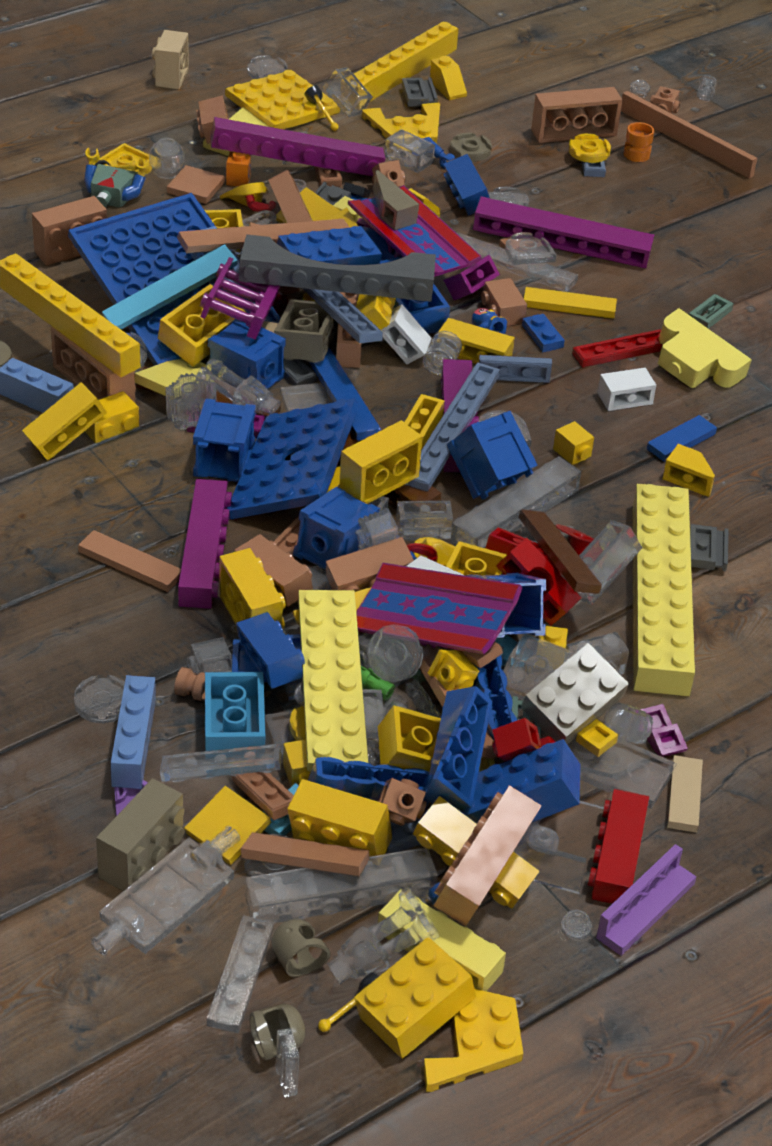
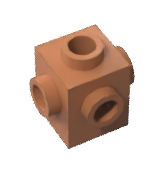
(666, 99)
(392, 171)
(406, 790)

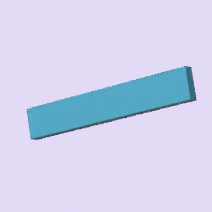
(168, 288)

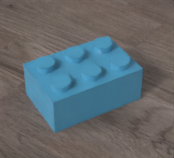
(234, 710)

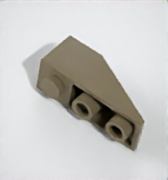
(393, 203)

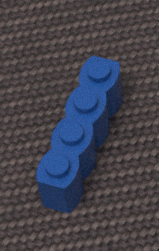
(493, 683)
(363, 778)

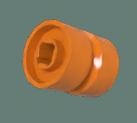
(638, 142)

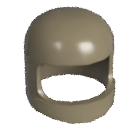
(295, 938)
(268, 1021)

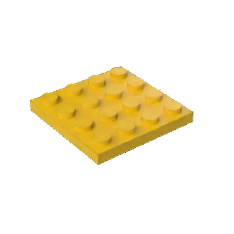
(280, 100)

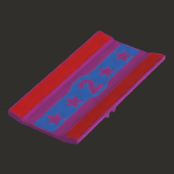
(427, 236)
(439, 606)

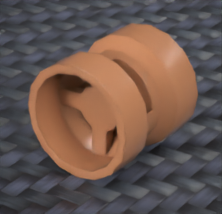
(190, 683)

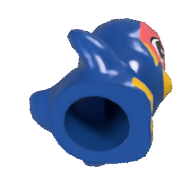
(489, 320)

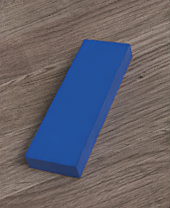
(686, 434)

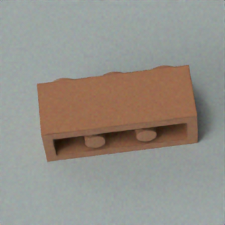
(205, 115)
(360, 568)
(287, 573)

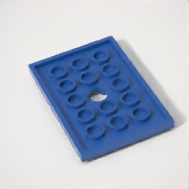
(316, 438)

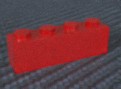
(620, 846)

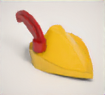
(250, 196)
(432, 549)

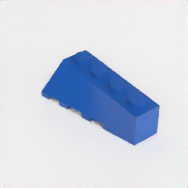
(459, 747)

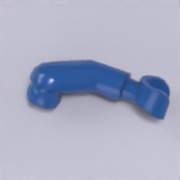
(439, 153)

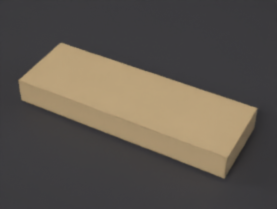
(685, 794)

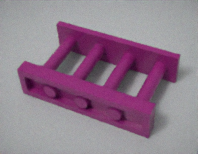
(259, 310)

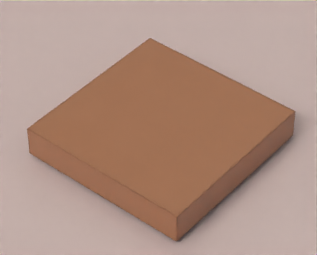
(196, 181)

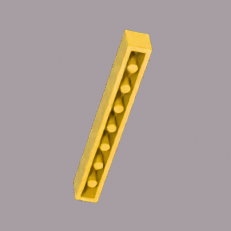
(408, 59)
(69, 315)

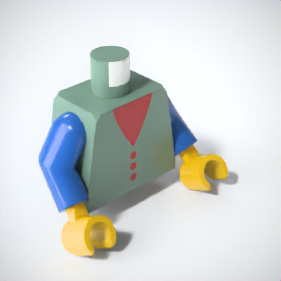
(112, 184)

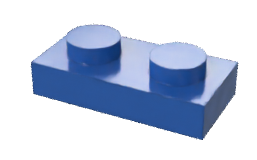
(543, 332)

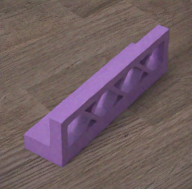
(645, 902)

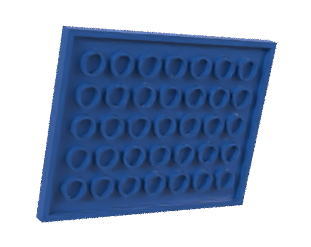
(139, 250)

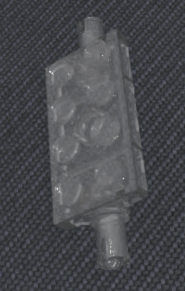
(167, 894)

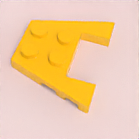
(418, 125)
(484, 1039)

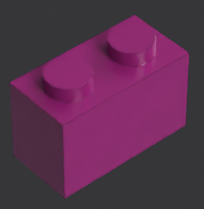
(471, 278)

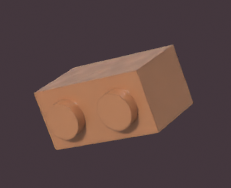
(504, 300)

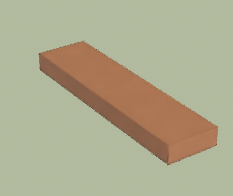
(130, 560)
(305, 854)

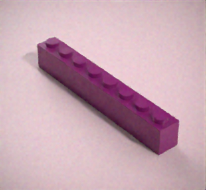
(295, 146)
(565, 232)

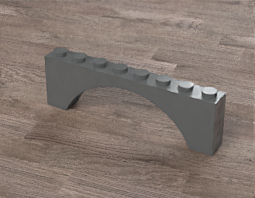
(404, 278)

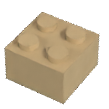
(171, 59)

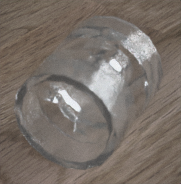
(443, 346)

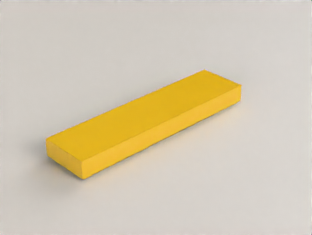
(570, 302)

